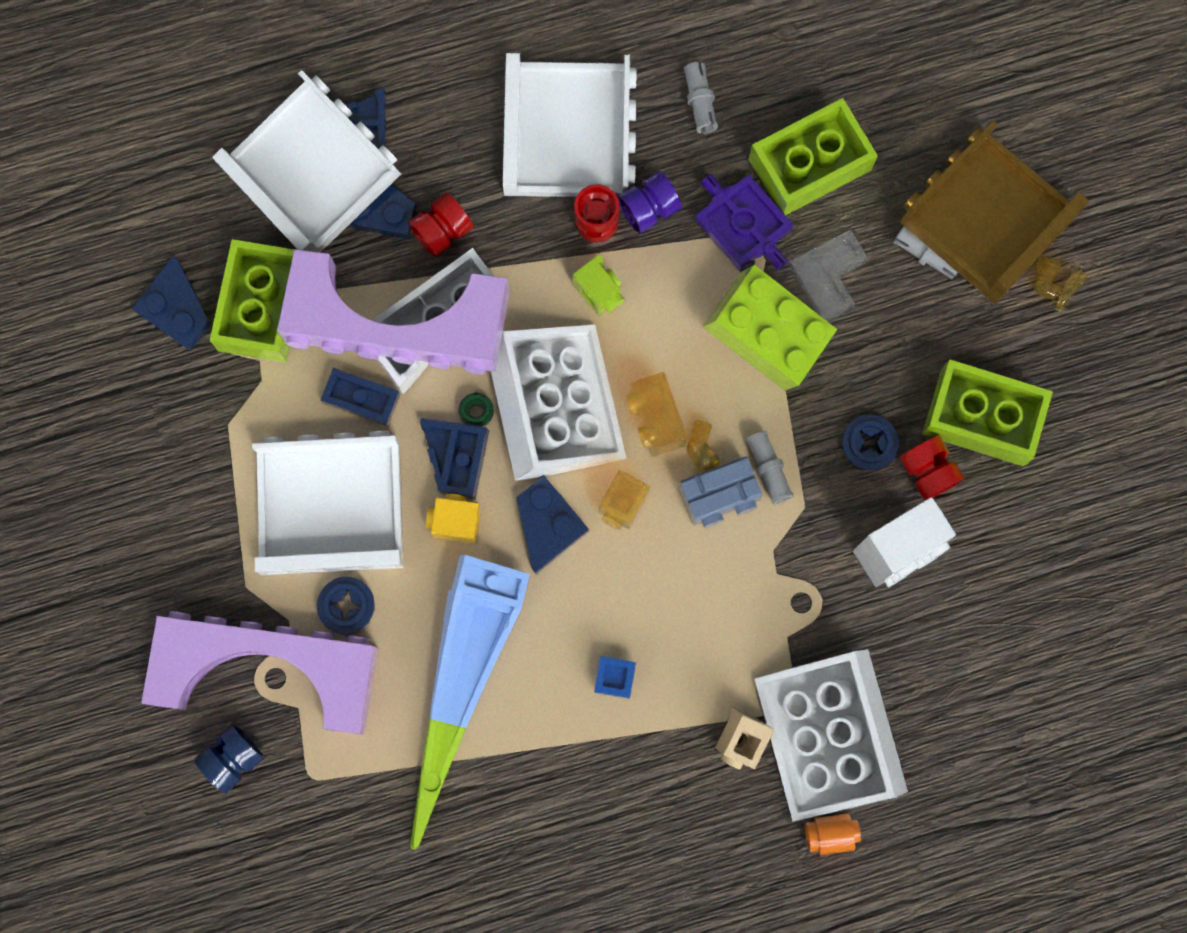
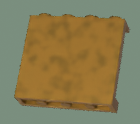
(989, 214)

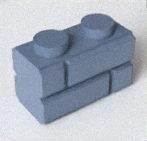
(720, 492)

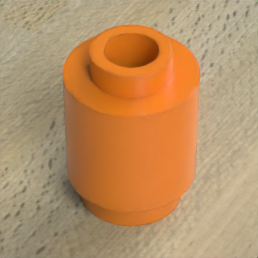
(832, 834)

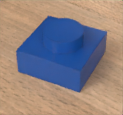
(615, 677)

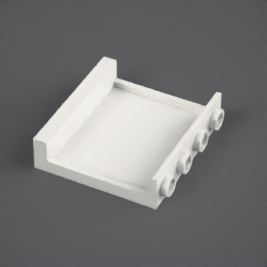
(567, 127)
(310, 167)
(329, 504)

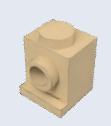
(755, 739)

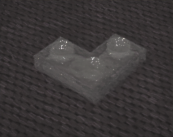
(821, 272)

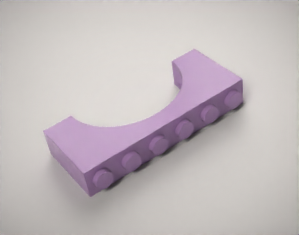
(461, 336)
(190, 649)

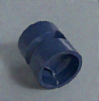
(227, 760)

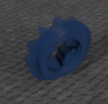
(870, 426)
(335, 592)

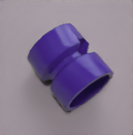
(653, 200)

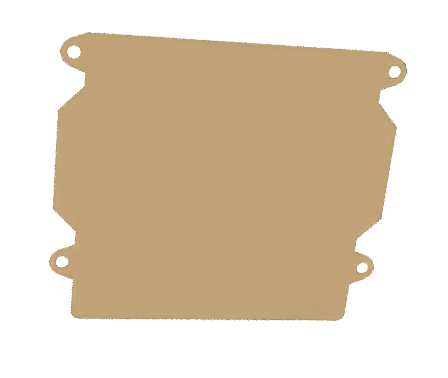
(673, 596)

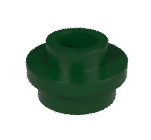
(469, 402)

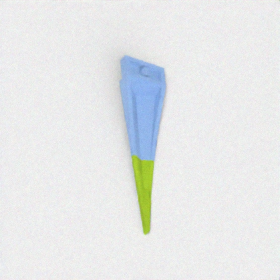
(475, 628)

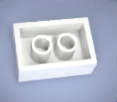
(905, 544)

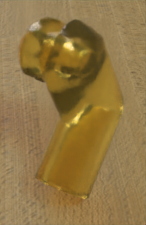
(698, 448)

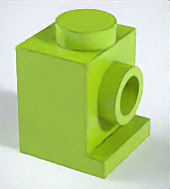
(598, 286)

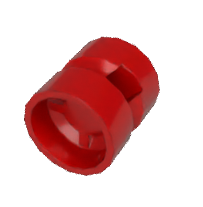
(596, 213)
(440, 225)
(932, 468)

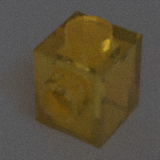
(623, 500)

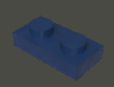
(360, 397)

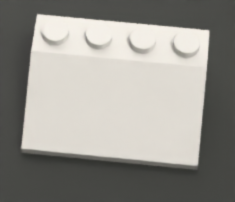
(555, 401)
(831, 735)

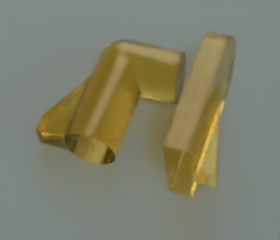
(1047, 270)

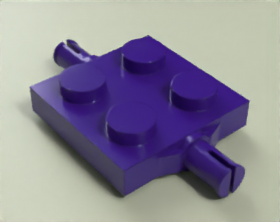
(744, 222)

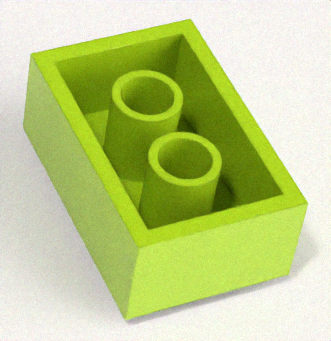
(812, 157)
(252, 301)
(770, 328)
(987, 413)

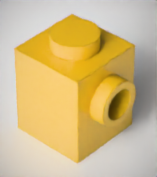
(454, 519)

